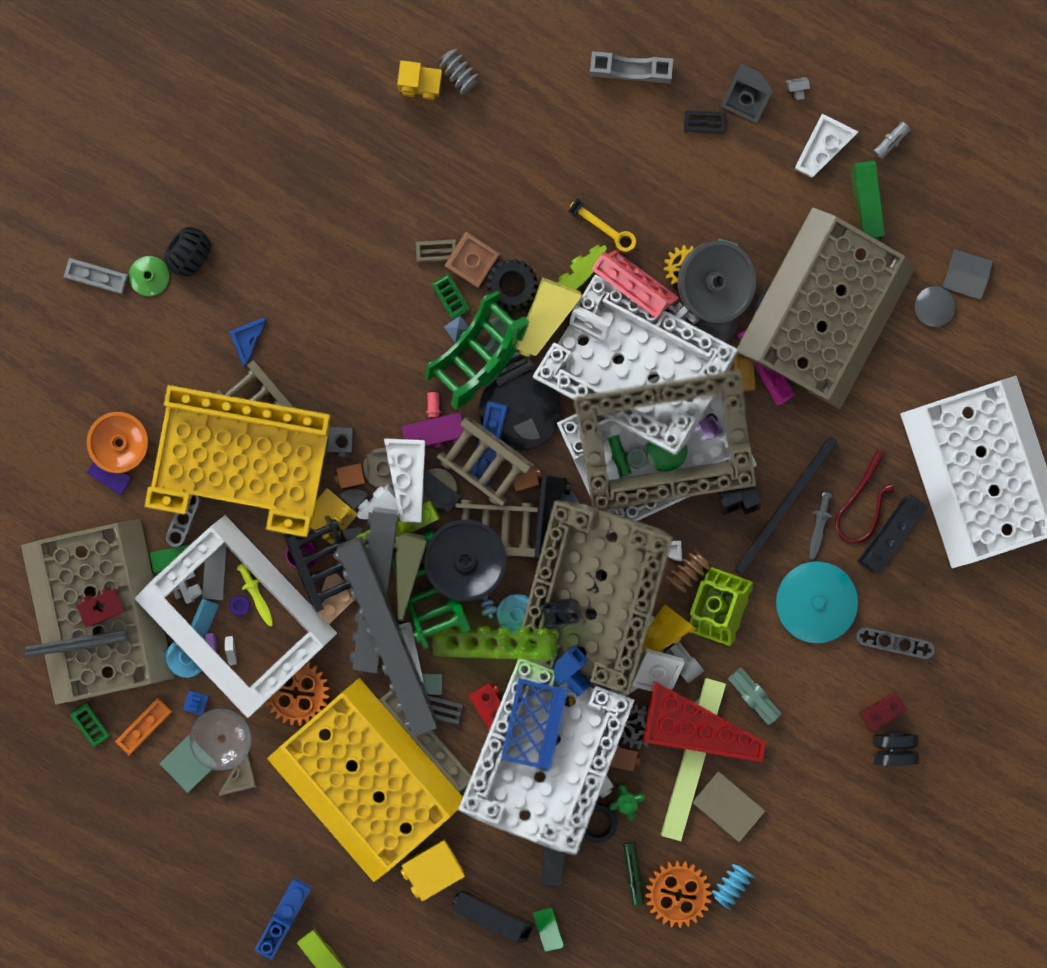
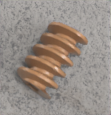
(689, 571)

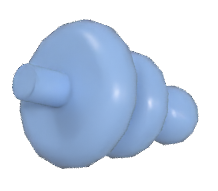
(488, 608)

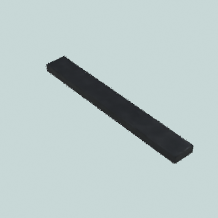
(785, 505)

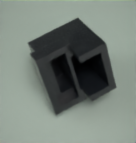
(741, 498)

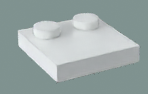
(659, 668)

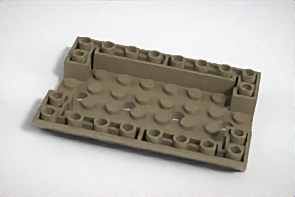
(806, 294)
(58, 581)
(625, 601)

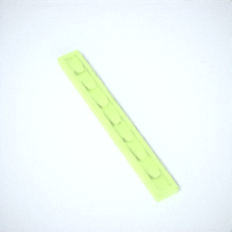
(690, 769)

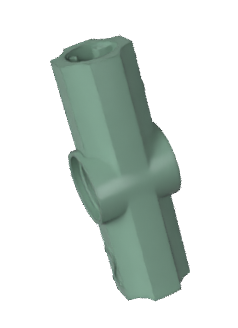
(754, 696)

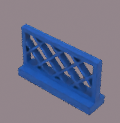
(550, 732)

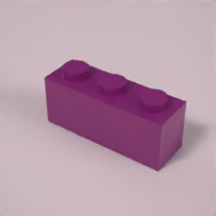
(435, 430)

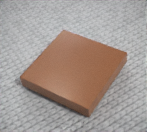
(471, 260)

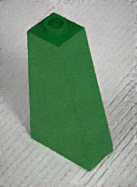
(867, 199)

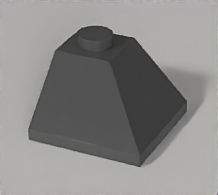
(747, 94)

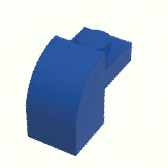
(567, 670)

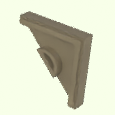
(240, 778)

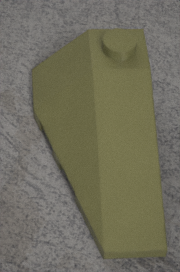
(408, 557)

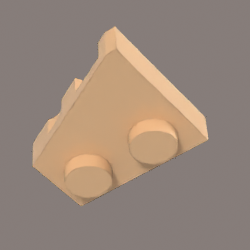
(336, 604)

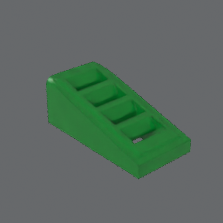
(447, 278)
(95, 720)

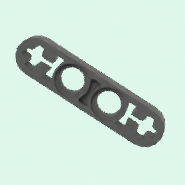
(894, 644)

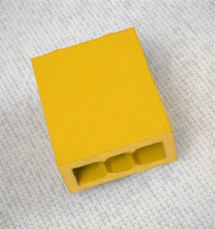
(432, 870)

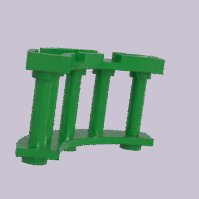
(495, 363)
(457, 620)

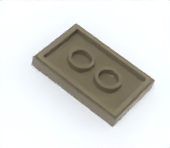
(728, 806)

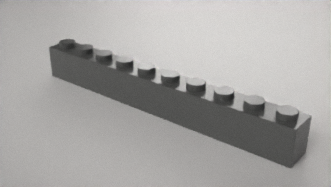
(387, 636)

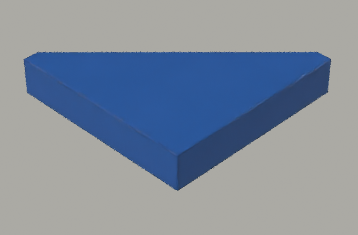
(246, 338)

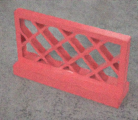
(634, 283)

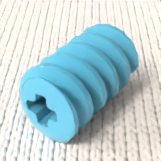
(732, 886)

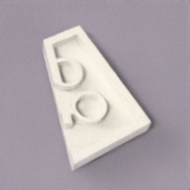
(824, 143)

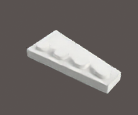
(407, 472)

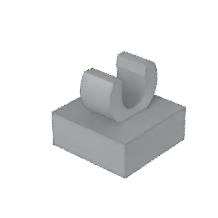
(797, 86)

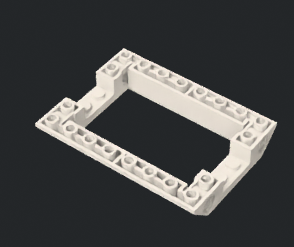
(154, 602)

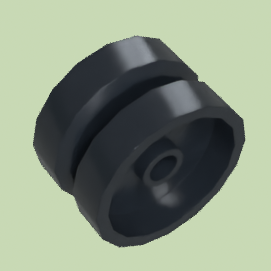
(896, 751)

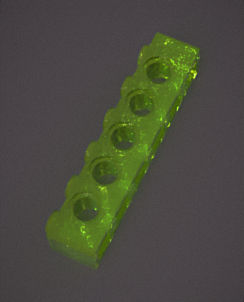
(546, 643)

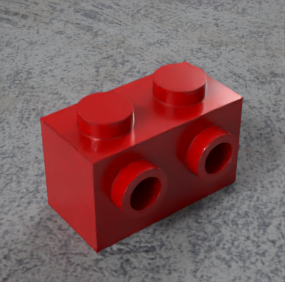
(486, 702)

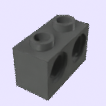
(334, 434)

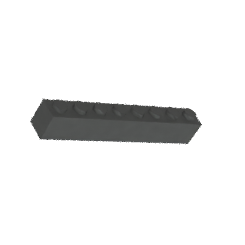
(381, 550)

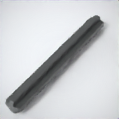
(76, 643)

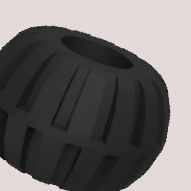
(187, 251)

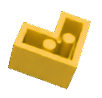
(419, 80)

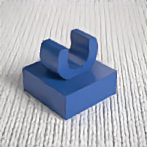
(195, 702)

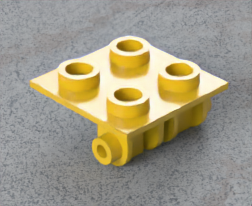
(335, 508)

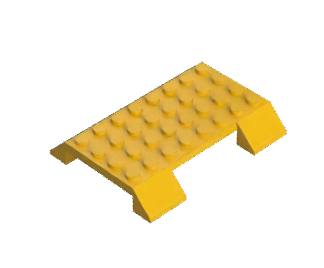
(240, 455)

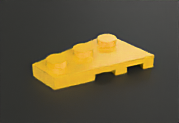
(665, 630)

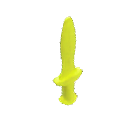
(252, 586)

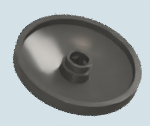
(716, 281)

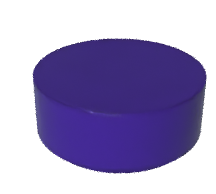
(240, 605)

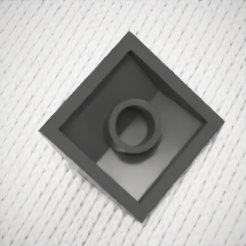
(967, 274)

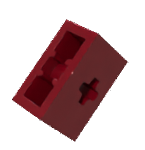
(112, 608)
(883, 711)

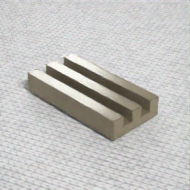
(434, 251)

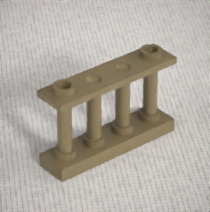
(267, 389)
(503, 452)
(524, 548)

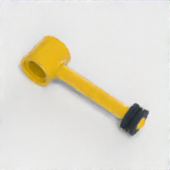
(577, 208)

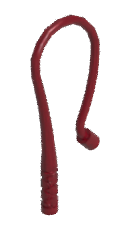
(887, 488)

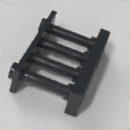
(892, 534)
(302, 561)

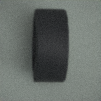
(612, 827)

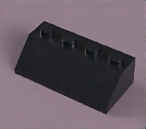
(552, 489)

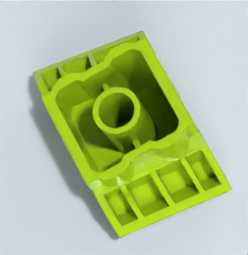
(720, 606)

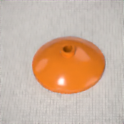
(103, 439)

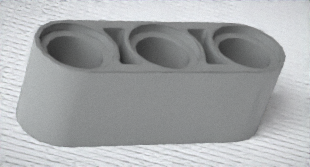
(185, 529)

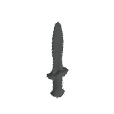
(821, 518)

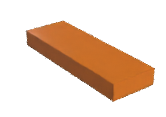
(144, 726)

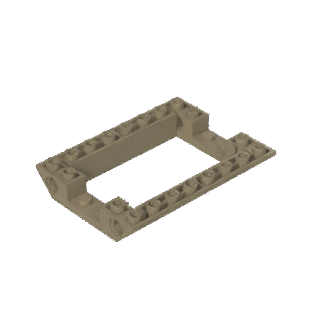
(671, 484)

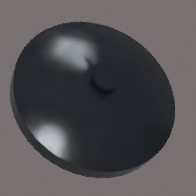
(525, 400)
(465, 560)

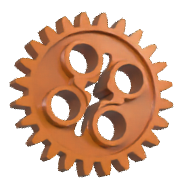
(295, 710)
(673, 911)

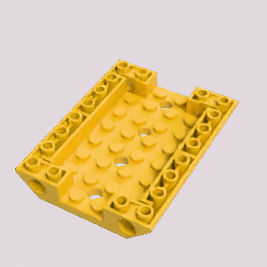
(386, 763)

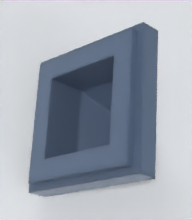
(456, 328)

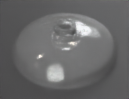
(206, 742)

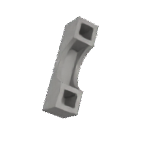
(648, 69)

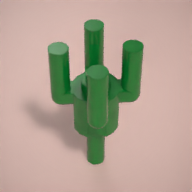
(626, 802)

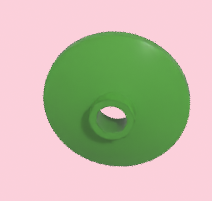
(158, 280)

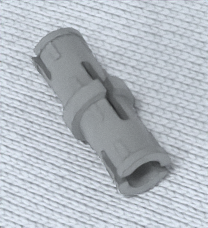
(891, 140)

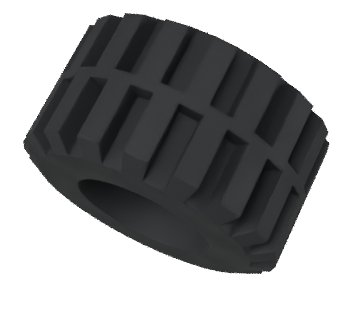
(518, 268)

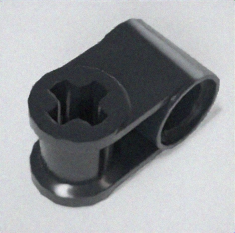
(560, 614)

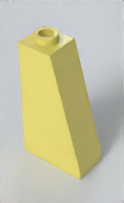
(546, 314)

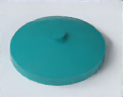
(816, 602)

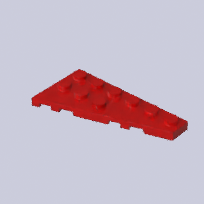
(686, 725)

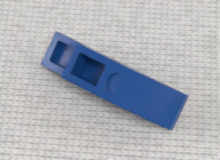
(282, 918)

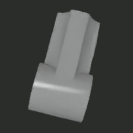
(691, 668)

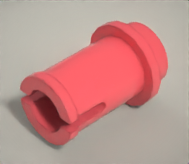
(433, 405)

